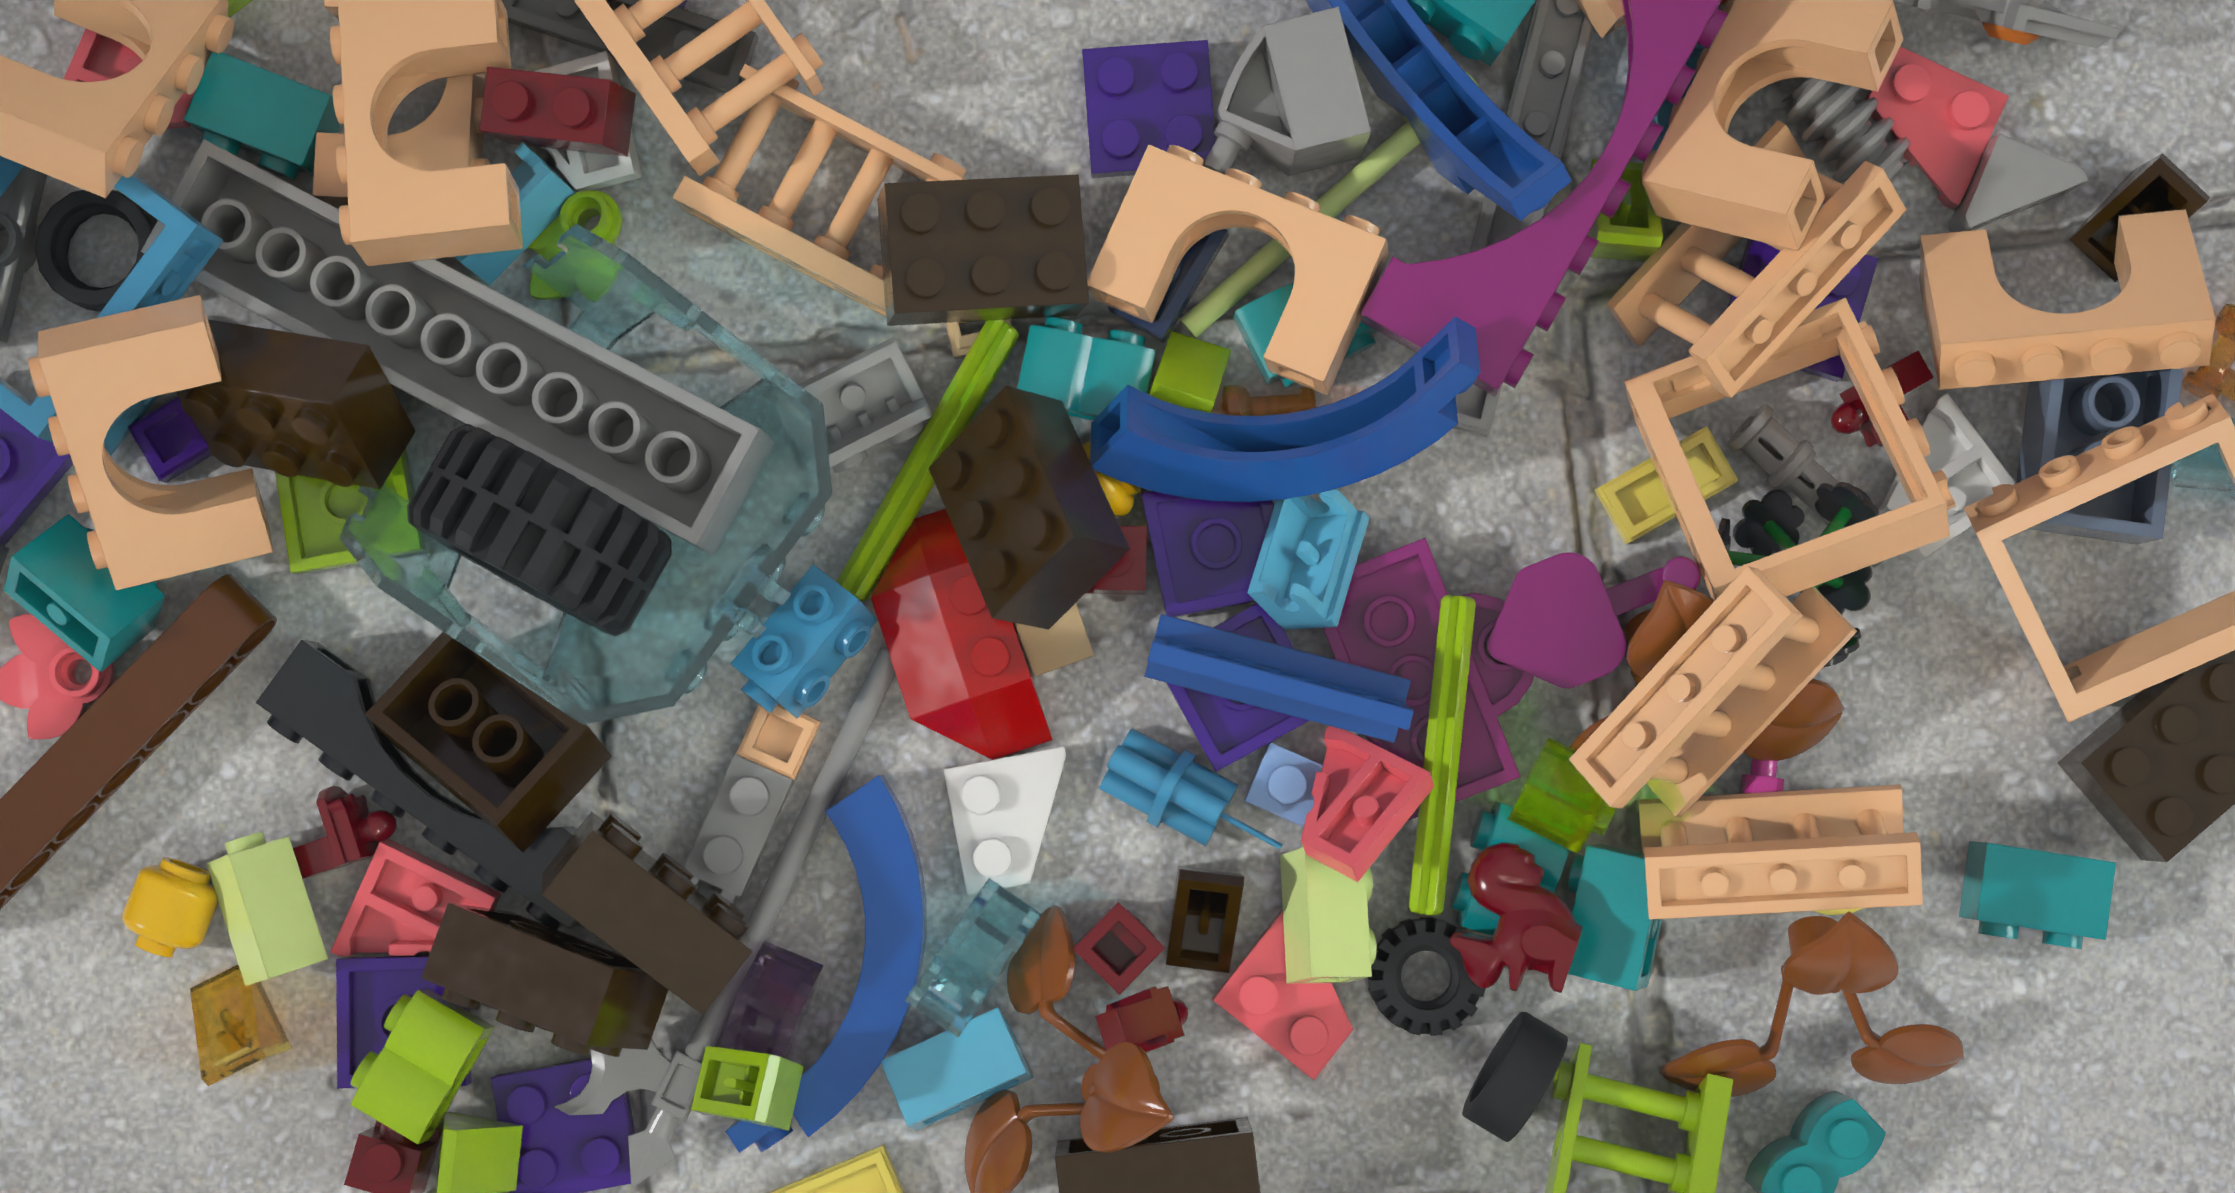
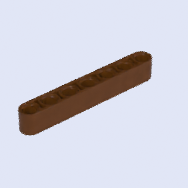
(126, 727)

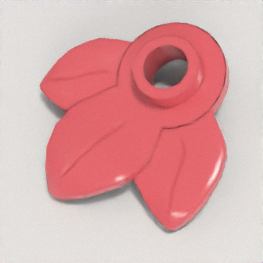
(46, 681)

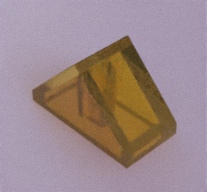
(234, 1026)

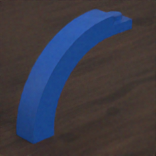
(1288, 453)
(893, 955)

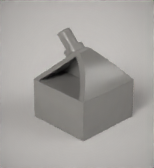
(1293, 98)

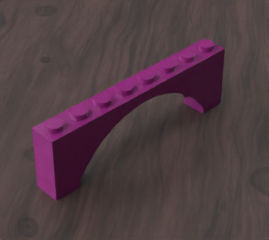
(1515, 281)

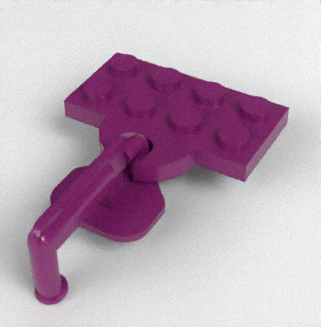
(1550, 627)

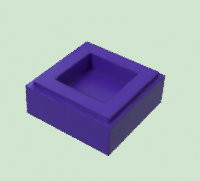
(170, 441)

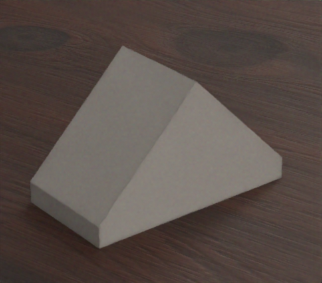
(2010, 181)

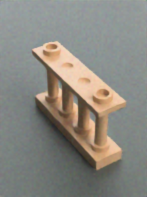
(660, 78)
(772, 226)
(1775, 300)
(1712, 693)
(1780, 853)

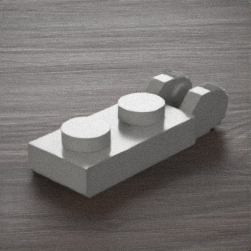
(738, 827)

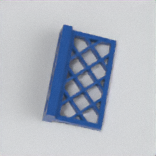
(1279, 678)

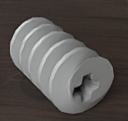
(1845, 127)

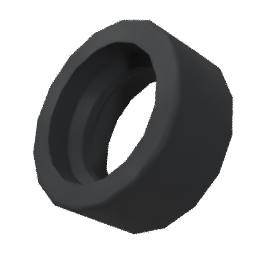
(58, 229)
(1515, 1076)

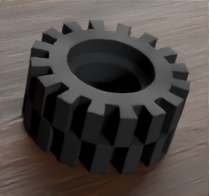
(1387, 988)

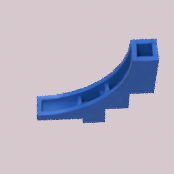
(1451, 116)

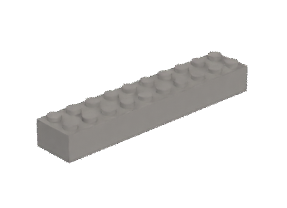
(475, 353)

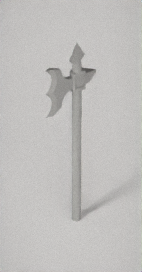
(677, 1079)

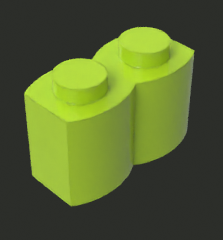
(420, 1065)

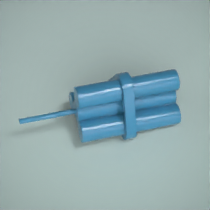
(1171, 788)

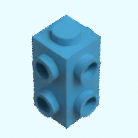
(804, 644)

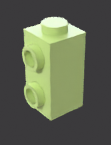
(266, 908)
(1325, 922)

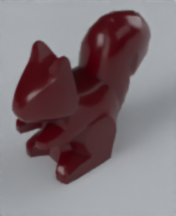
(1533, 923)

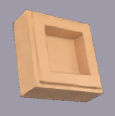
(779, 740)

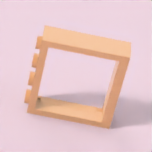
(1822, 335)
(2073, 480)

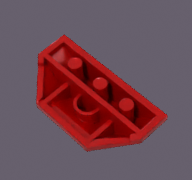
(949, 655)

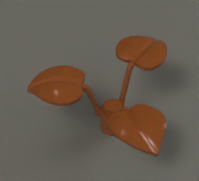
(1657, 630)
(1823, 961)
(1118, 1091)

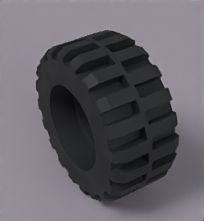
(540, 529)

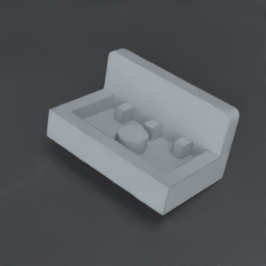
(868, 402)

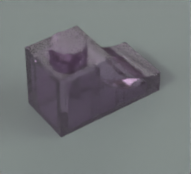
(771, 1002)

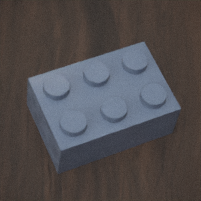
(2075, 417)

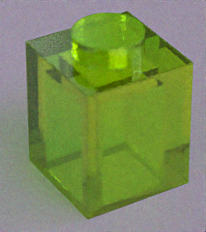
(1560, 800)

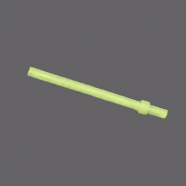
(1274, 254)

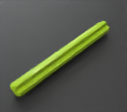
(914, 478)
(1442, 754)

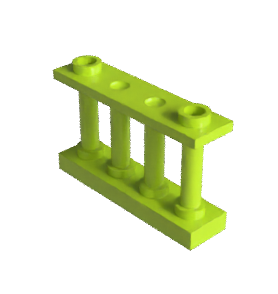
(1698, 1112)

